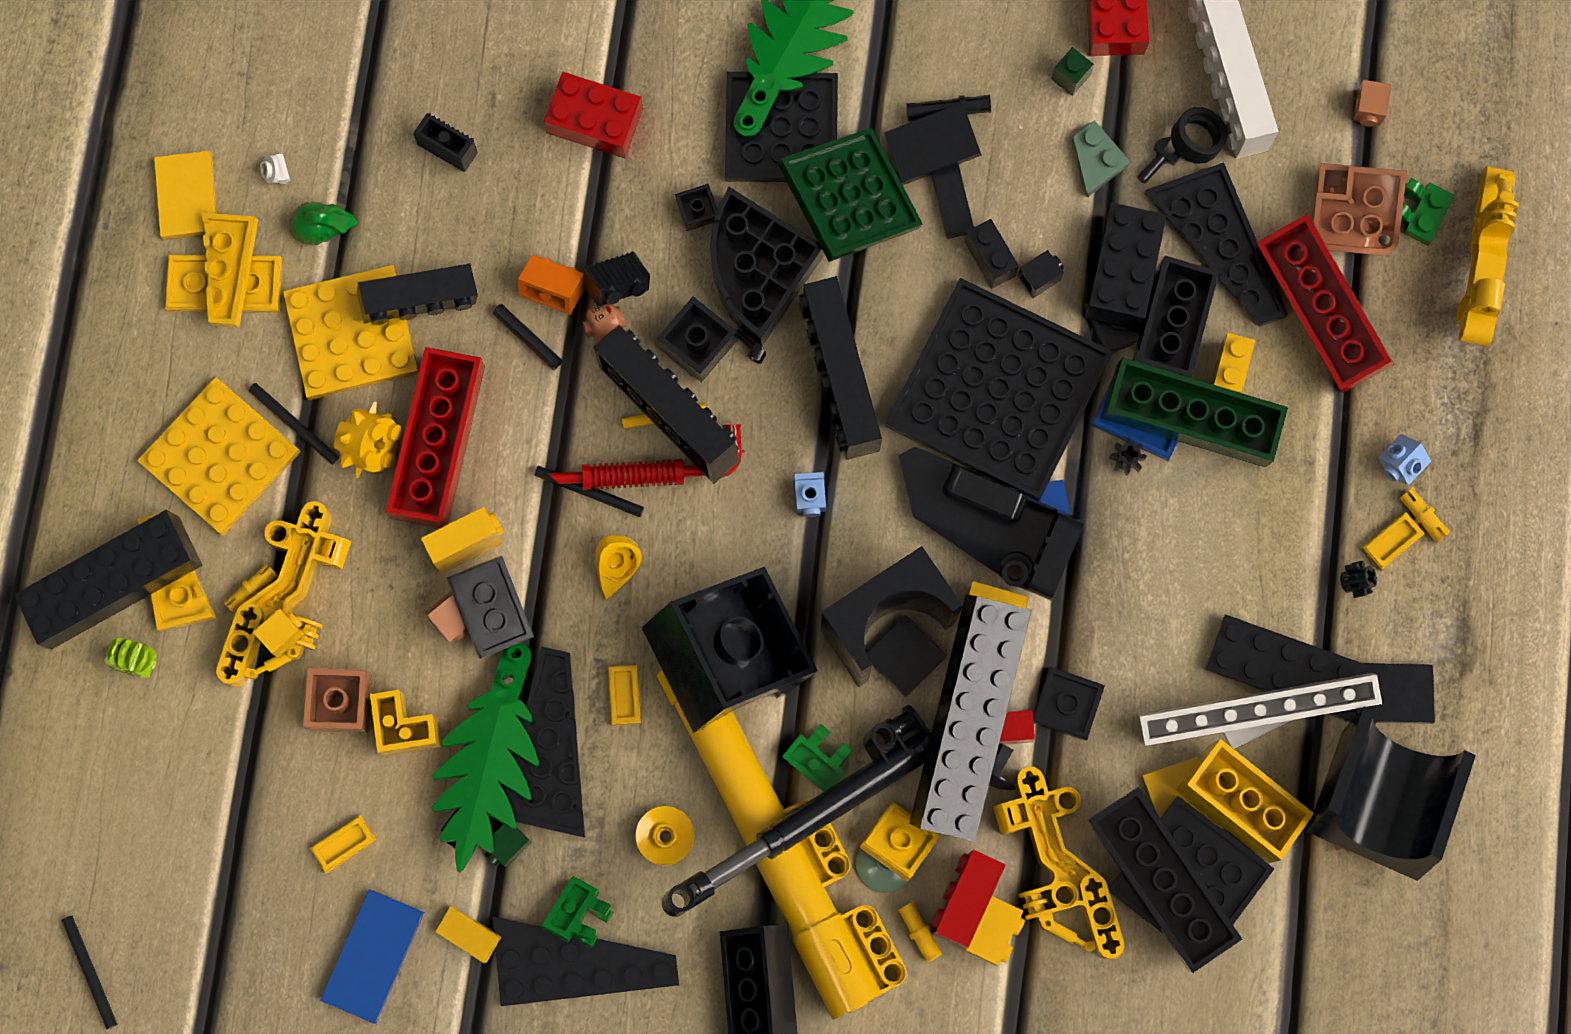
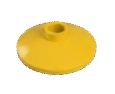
(660, 820)

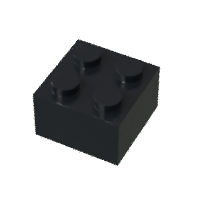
(697, 339)

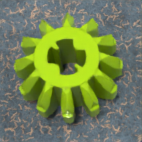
(131, 657)

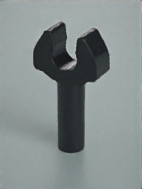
(1160, 159)

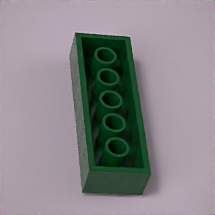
(1194, 412)

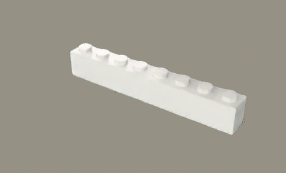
(1260, 709)

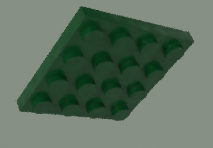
(849, 194)

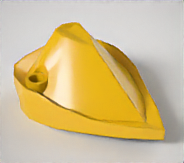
(615, 563)

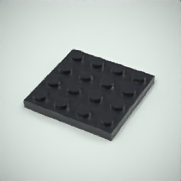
(794, 124)
(1221, 861)

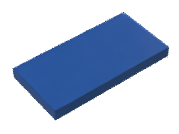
(372, 956)

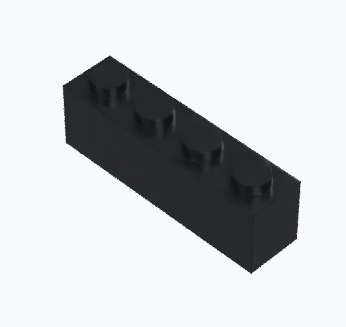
(417, 294)

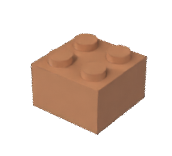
(337, 700)

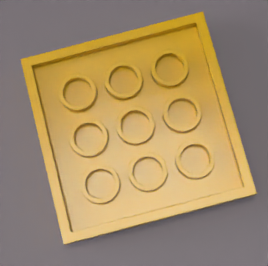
(335, 344)
(219, 456)

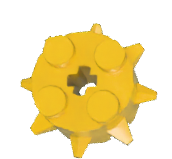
(367, 440)

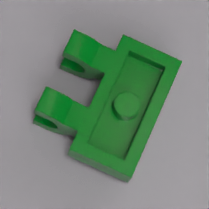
(1428, 213)
(814, 763)
(571, 909)

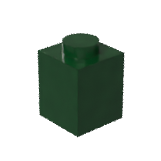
(1072, 71)
(507, 846)

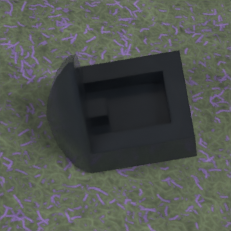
(1002, 756)

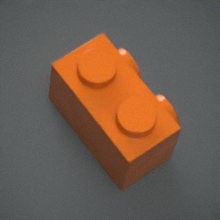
(551, 284)

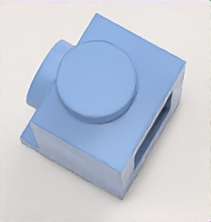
(810, 506)

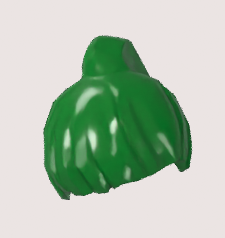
(318, 222)

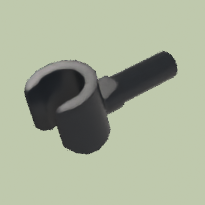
(757, 350)

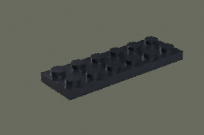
(1279, 662)

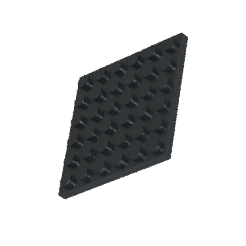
(999, 389)

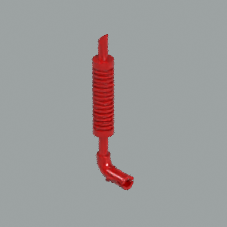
(639, 473)

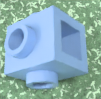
(1404, 459)

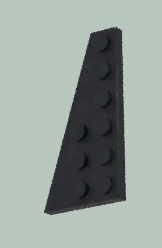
(1214, 224)
(553, 732)
(545, 968)

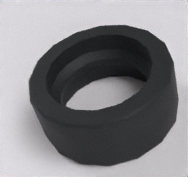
(1211, 122)

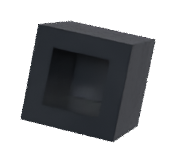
(1041, 273)

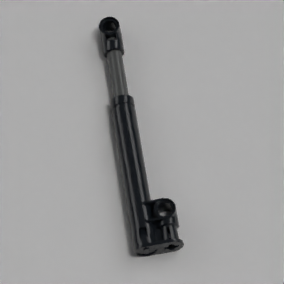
(901, 754)

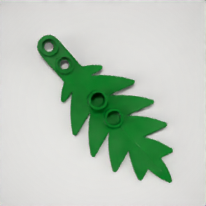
(786, 54)
(487, 760)

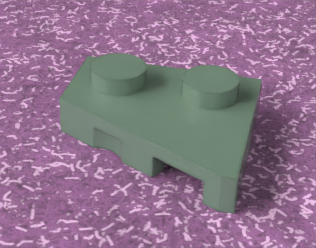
(1097, 157)

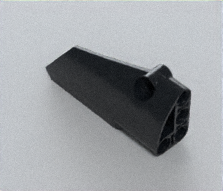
(991, 521)

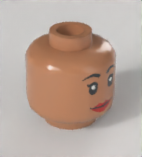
(602, 321)

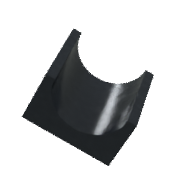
(906, 585)
(728, 647)
(1389, 799)

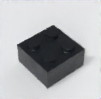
(696, 207)

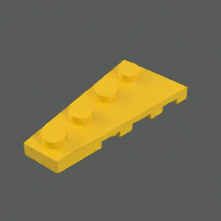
(229, 253)
(180, 602)

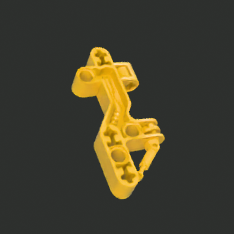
(1488, 248)
(304, 552)
(1040, 817)

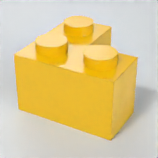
(397, 732)

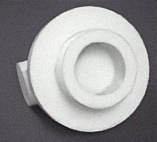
(274, 169)

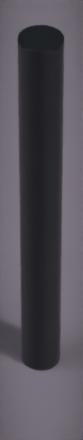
(293, 423)
(597, 494)
(89, 972)

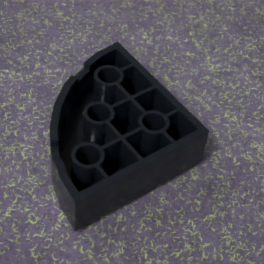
(758, 263)

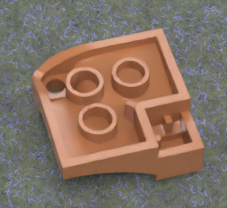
(1358, 207)

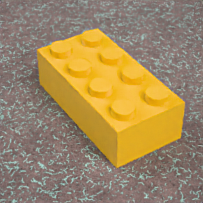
(1245, 801)

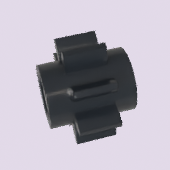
(1134, 452)
(1358, 579)

